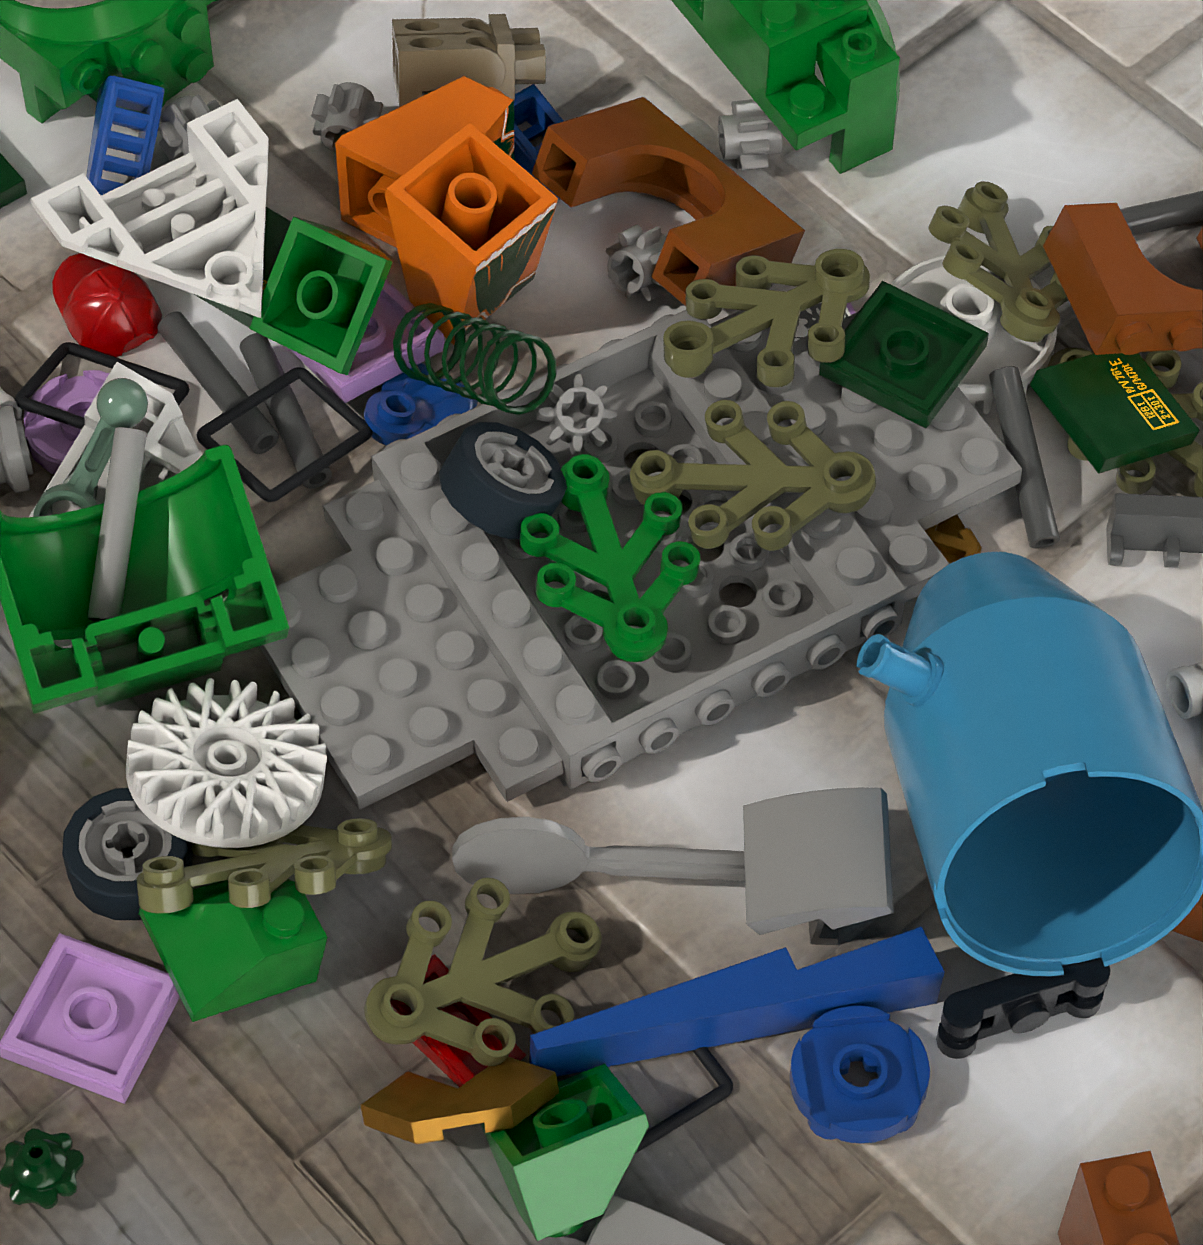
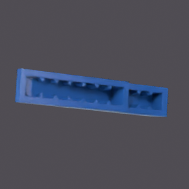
(744, 1004)

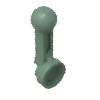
(119, 405)

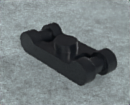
(1018, 1004)

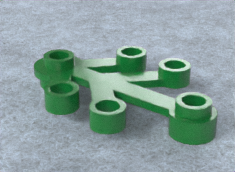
(610, 563)

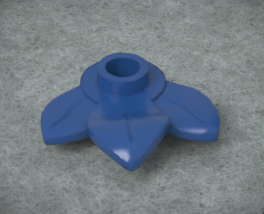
(411, 407)

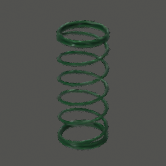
(486, 383)

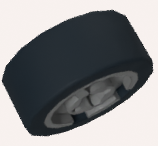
(501, 478)
(93, 855)

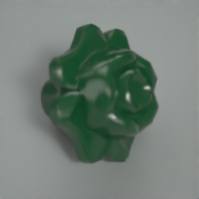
(41, 1168)

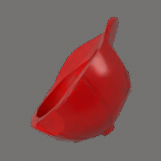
(105, 305)

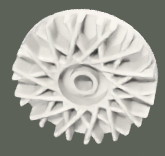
(961, 299)
(225, 766)

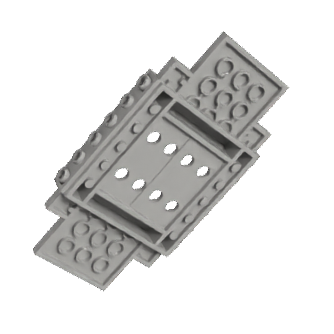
(435, 629)

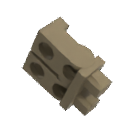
(445, 49)

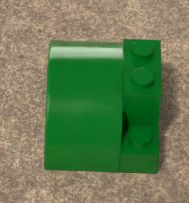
(186, 551)

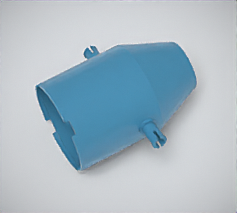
(1037, 770)

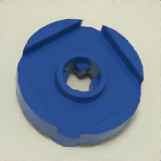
(852, 1112)

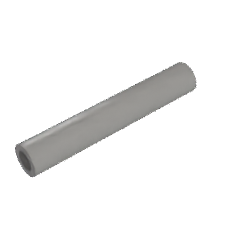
(117, 524)

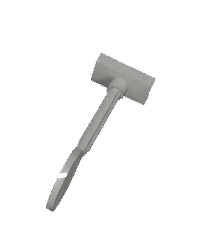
(546, 855)

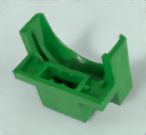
(76, 48)
(774, 58)

